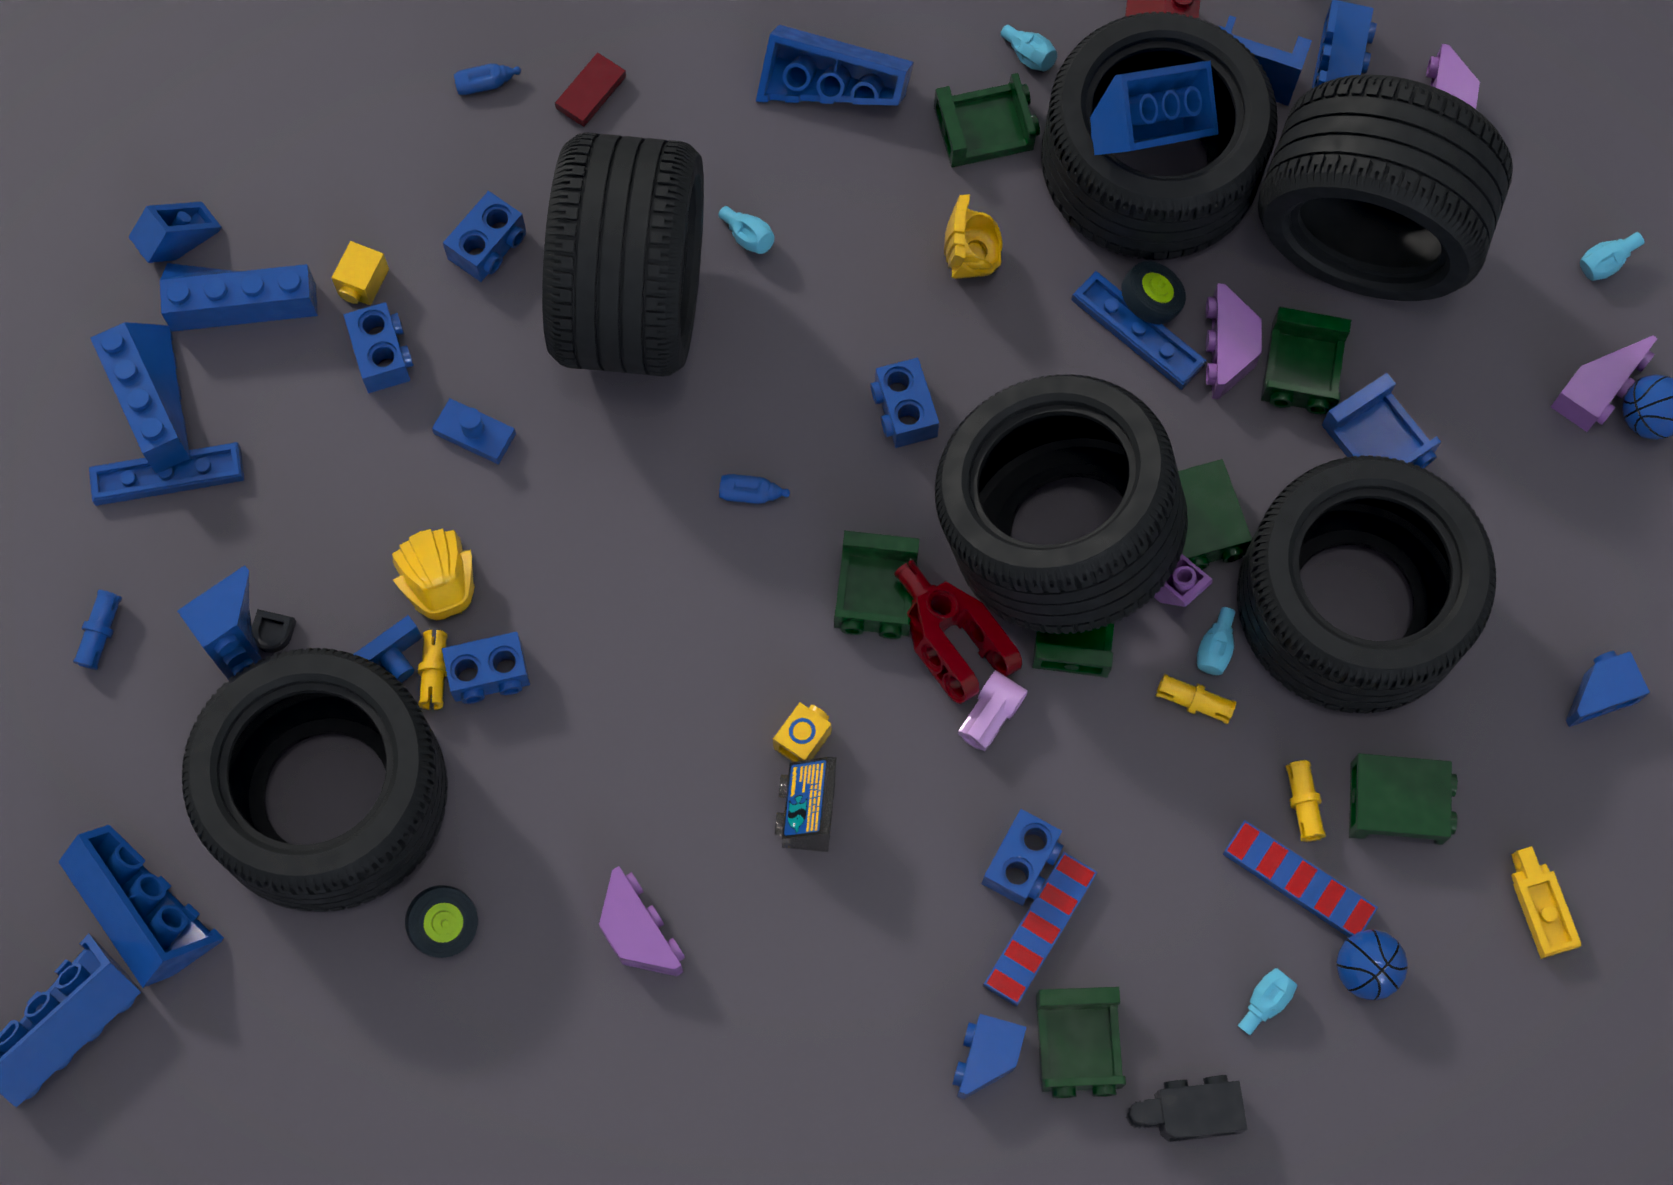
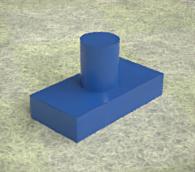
(474, 431)
(388, 648)

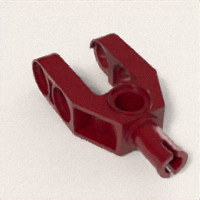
(934, 646)

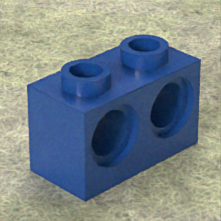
(477, 232)
(374, 348)
(912, 402)
(485, 656)
(1015, 854)

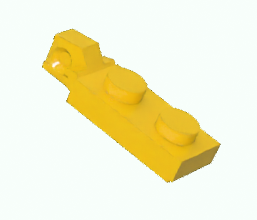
(1543, 905)

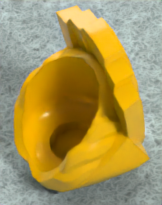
(971, 242)
(435, 573)

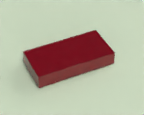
(590, 89)

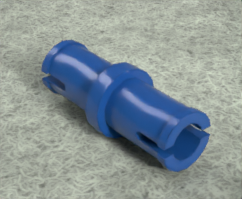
(97, 629)

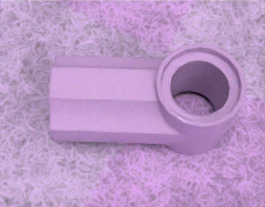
(996, 703)

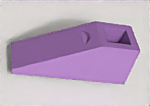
(1595, 384)

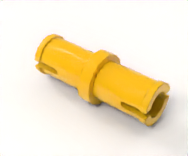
(432, 670)
(1196, 698)
(1305, 801)

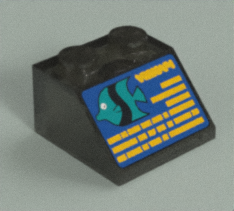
(807, 805)

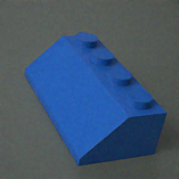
(1155, 109)

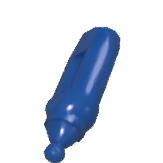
(483, 78)
(749, 489)

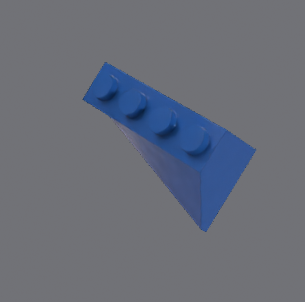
(1344, 42)
(829, 71)
(219, 297)
(145, 381)
(223, 623)
(135, 907)
(62, 1020)

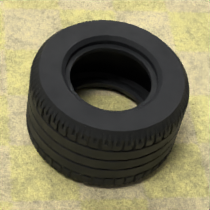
(1386, 187)
(1145, 211)
(623, 254)
(1047, 434)
(1411, 522)
(267, 713)

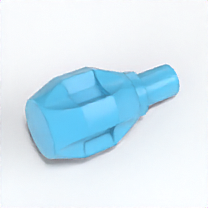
(1031, 48)
(748, 230)
(1609, 256)
(1217, 644)
(1268, 999)

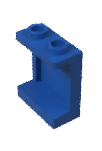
(1280, 66)
(1379, 426)

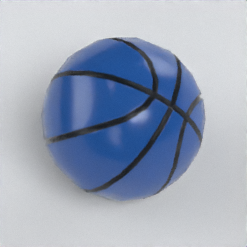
(1650, 407)
(1372, 964)

